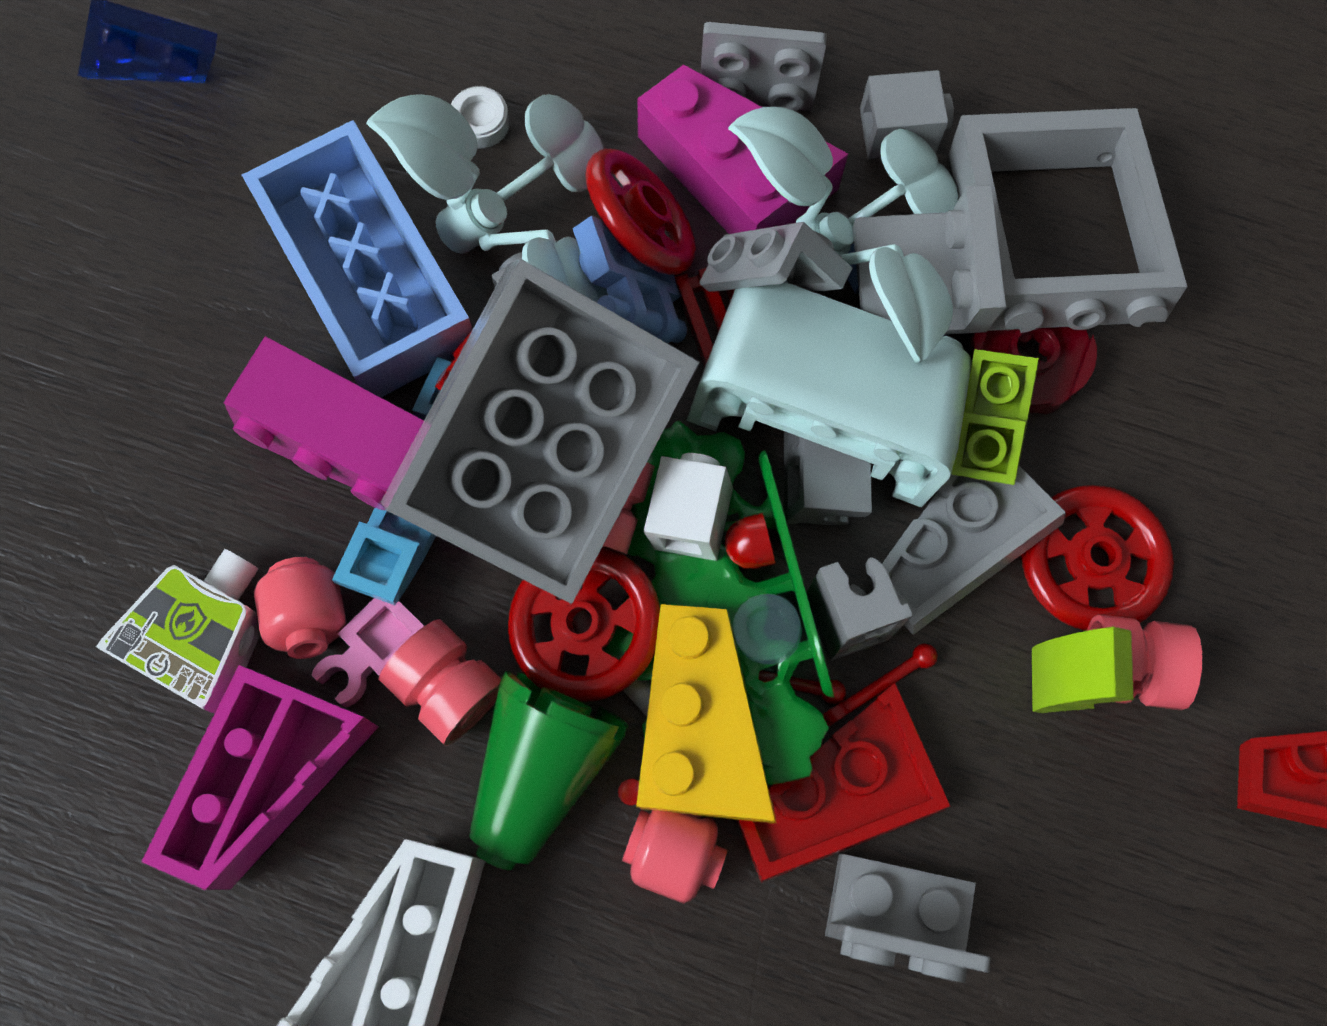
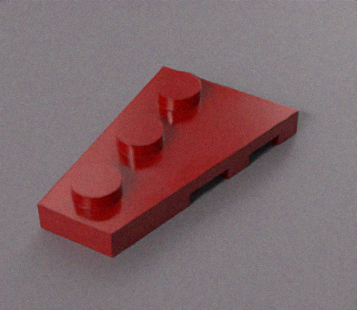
(1285, 777)
(860, 787)

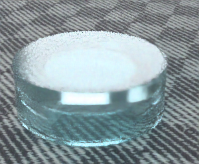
(767, 629)

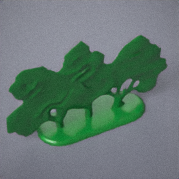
(784, 724)

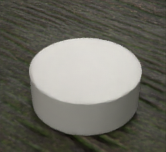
(485, 113)

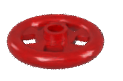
(640, 211)
(1146, 541)
(604, 672)

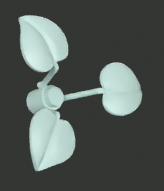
(437, 152)
(796, 162)

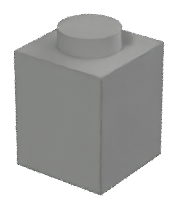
(905, 102)

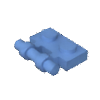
(632, 288)

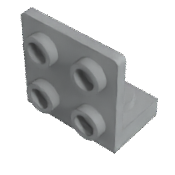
(765, 63)
(959, 247)
(903, 911)

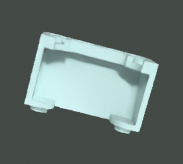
(839, 383)

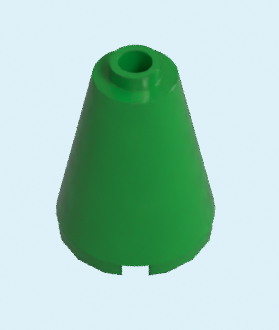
(536, 767)

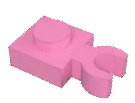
(372, 641)

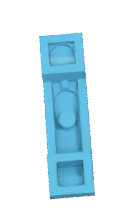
(389, 548)

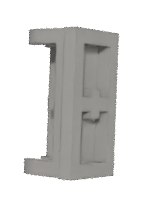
(823, 484)
(849, 617)

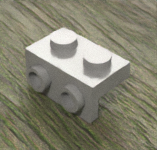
(774, 256)

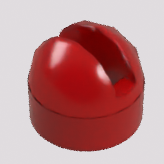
(749, 542)

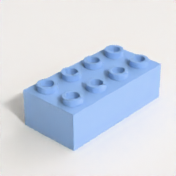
(360, 259)

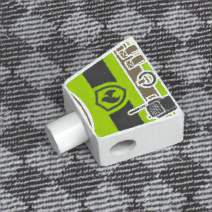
(190, 630)

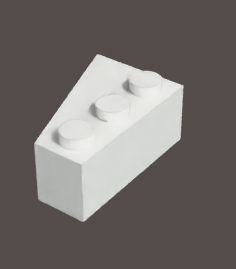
(399, 946)

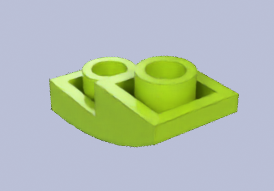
(995, 416)
(1082, 670)

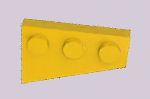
(699, 723)

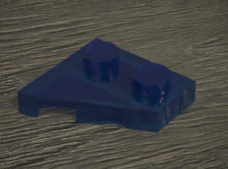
(143, 46)

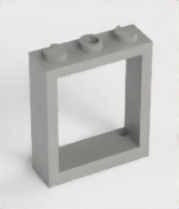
(1077, 141)

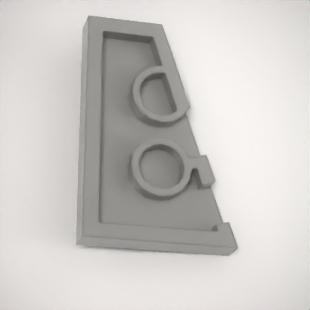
(966, 539)

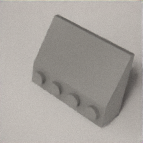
(540, 431)

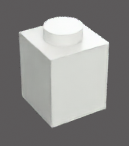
(689, 506)

